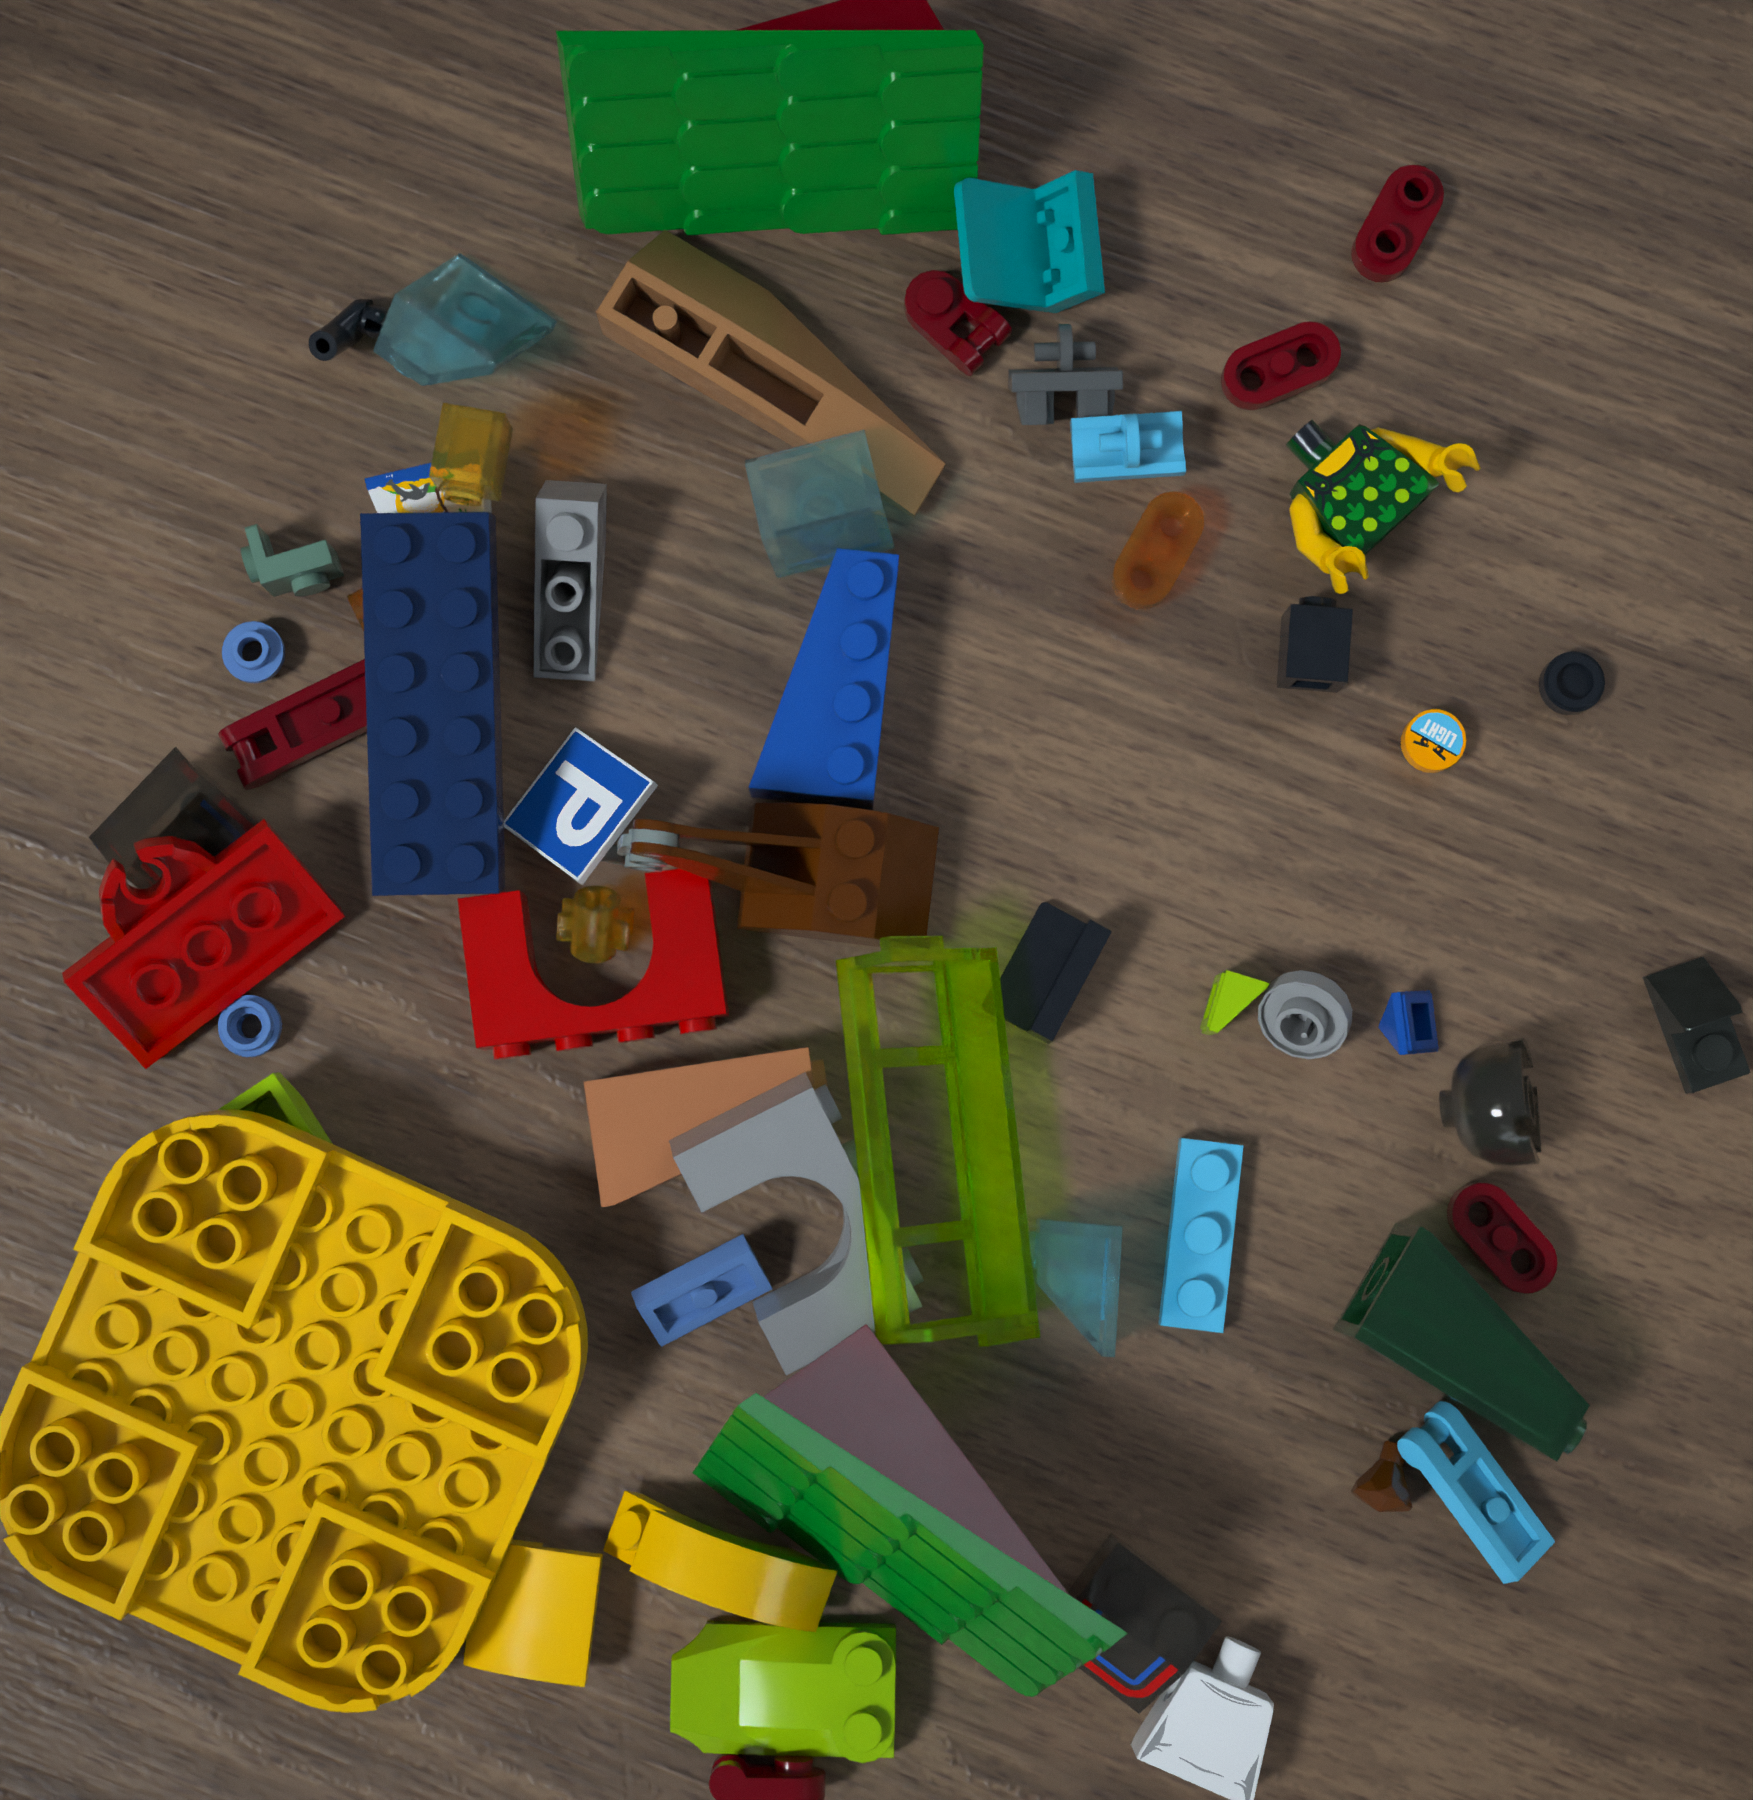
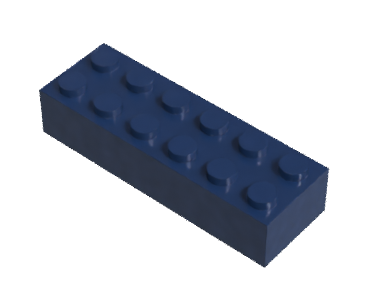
(433, 703)

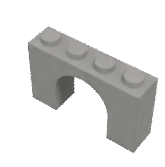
(785, 1136)

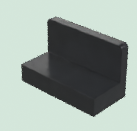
(1049, 970)

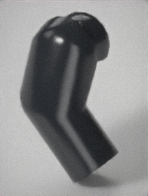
(347, 329)

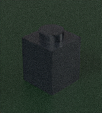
(1314, 645)

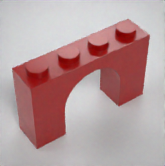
(518, 1009)

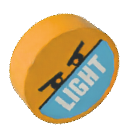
(1433, 741)

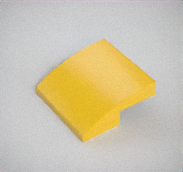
(538, 1615)

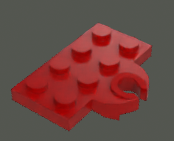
(196, 935)

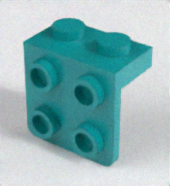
(1030, 244)

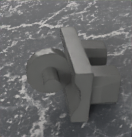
(1036, 387)

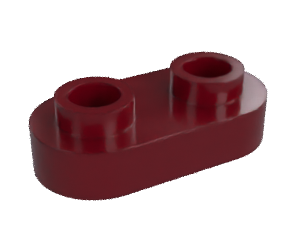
(1400, 221)
(1277, 365)
(1500, 1236)

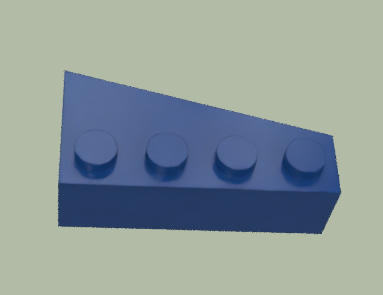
(833, 704)

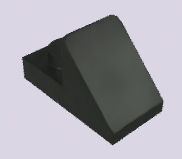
(1697, 1024)

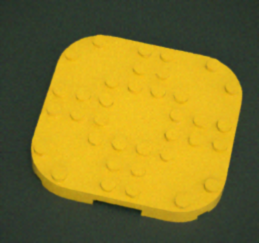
(289, 1408)

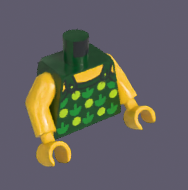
(1363, 491)

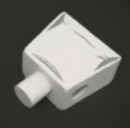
(1211, 1725)

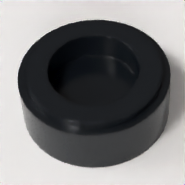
(1571, 683)

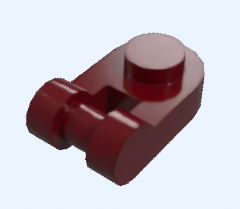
(938, 304)
(785, 1780)

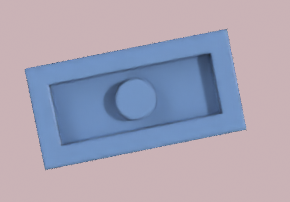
(701, 1290)

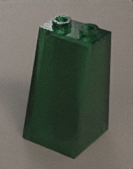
(1452, 1337)

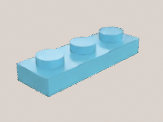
(1200, 1235)

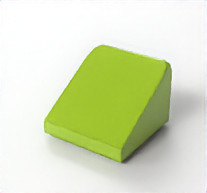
(1227, 998)

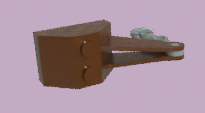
(807, 869)

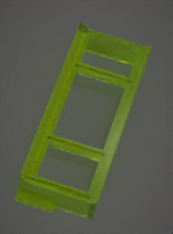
(982, 1136)

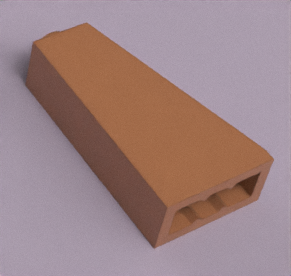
(641, 1112)

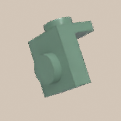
(297, 570)

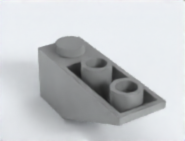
(568, 578)

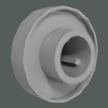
(1305, 1014)

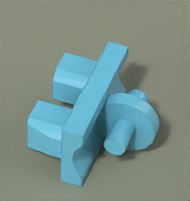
(1127, 446)

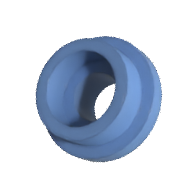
(269, 661)
(231, 1021)

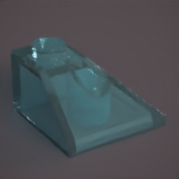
(458, 325)
(1080, 1275)

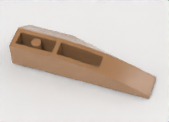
(756, 360)

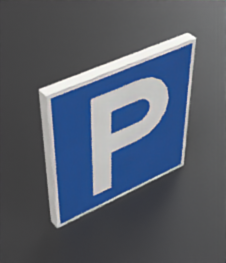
(579, 805)

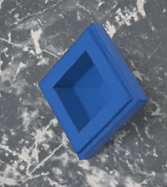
(1410, 1022)

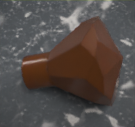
(1385, 1483)

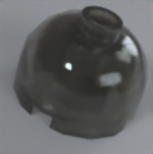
(1495, 1104)

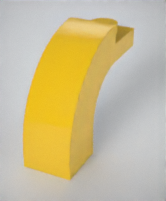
(718, 1567)

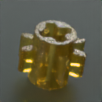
(595, 924)

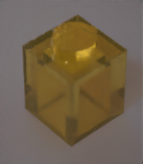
(470, 454)

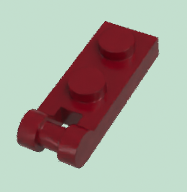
(300, 726)

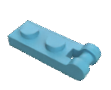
(1476, 1492)

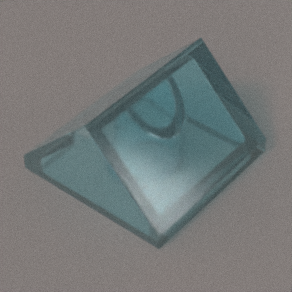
(818, 502)

